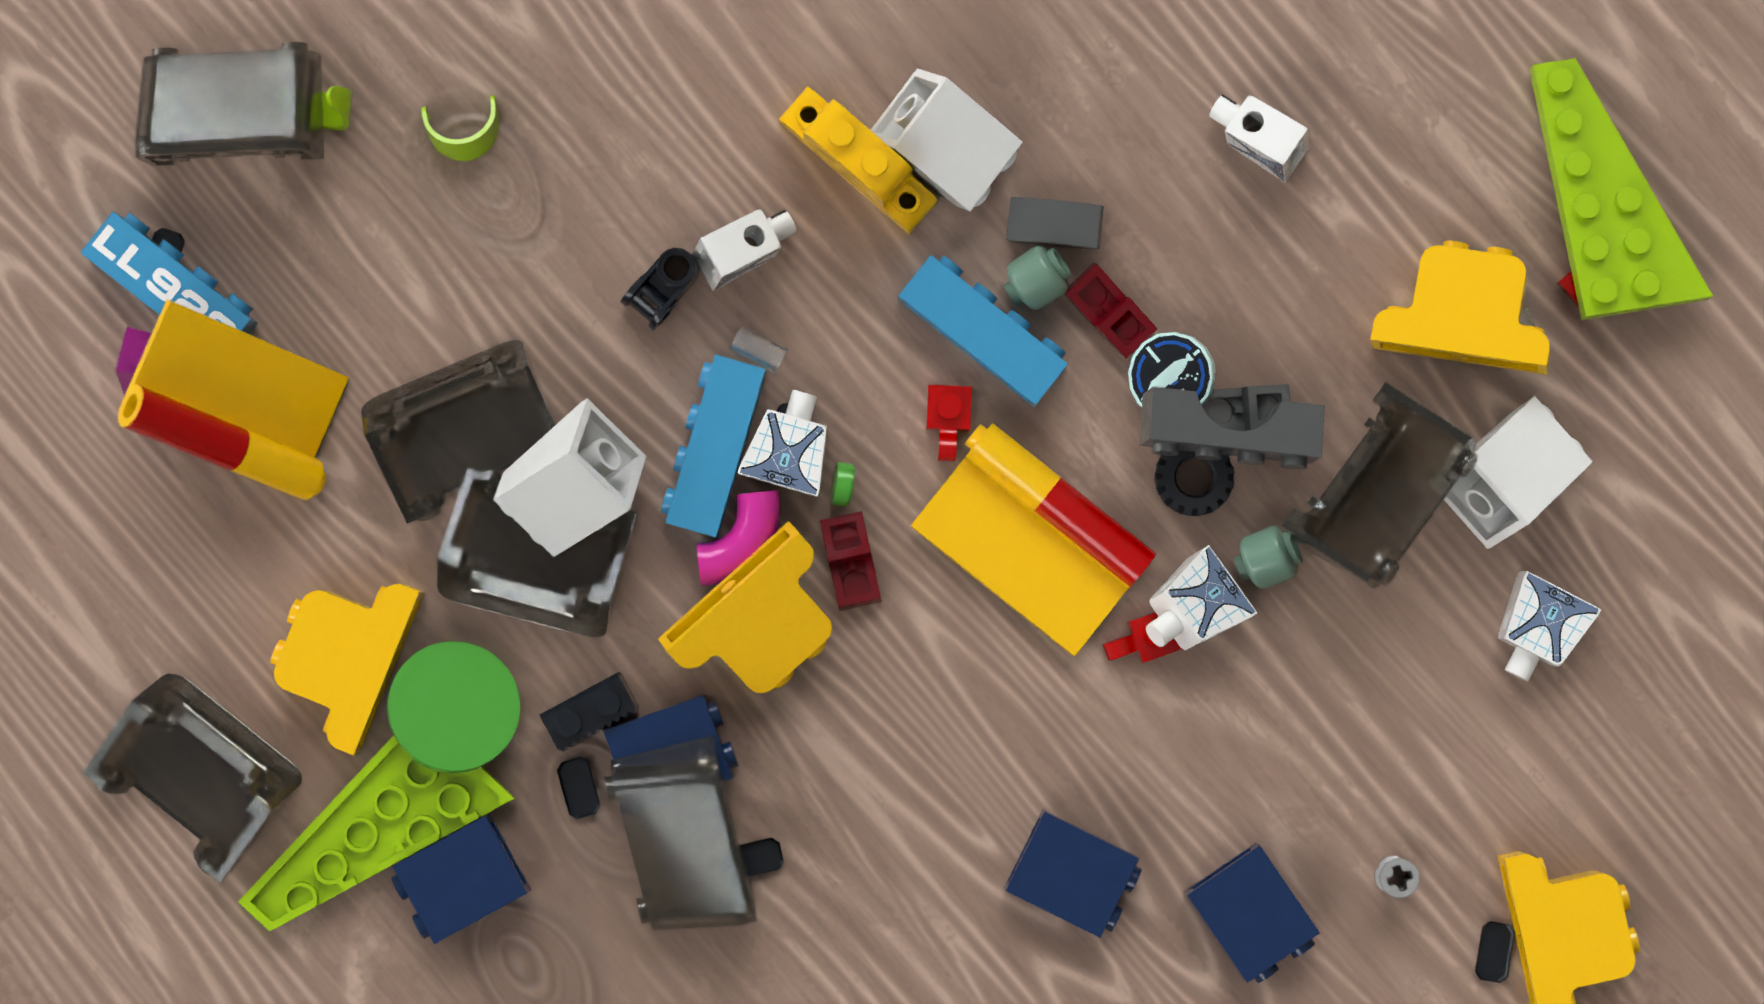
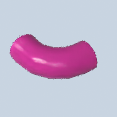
(754, 524)

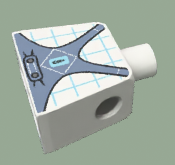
(1275, 146)
(727, 255)
(788, 448)
(1197, 602)
(1542, 624)

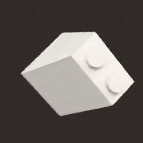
(947, 138)
(1517, 473)
(572, 480)

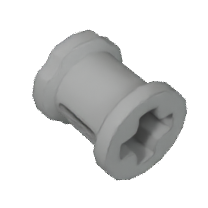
(1408, 883)

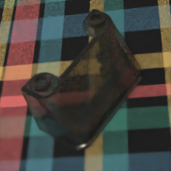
(230, 105)
(456, 419)
(1385, 490)
(501, 569)
(197, 769)
(682, 837)

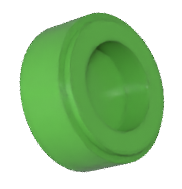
(842, 484)

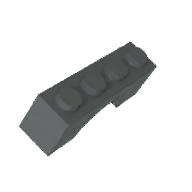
(1177, 422)

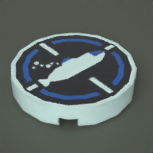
(1173, 363)

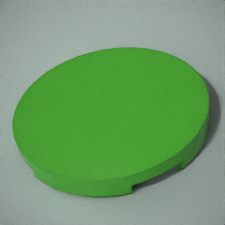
(453, 707)

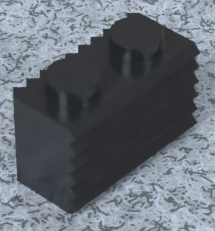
(589, 712)

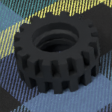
(1187, 504)

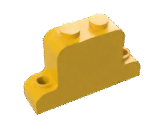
(859, 158)
(1466, 312)
(756, 617)
(345, 656)
(1567, 928)

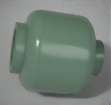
(1037, 278)
(1268, 557)

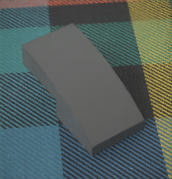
(1055, 223)
(1244, 407)

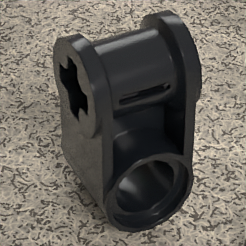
(660, 288)

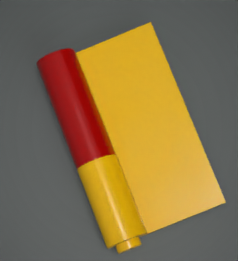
(233, 401)
(1032, 539)

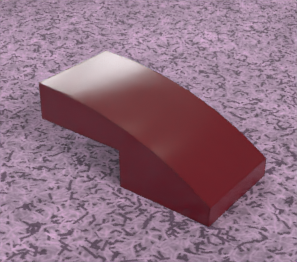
(1110, 310)
(850, 561)

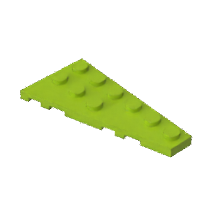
(1612, 224)
(369, 826)

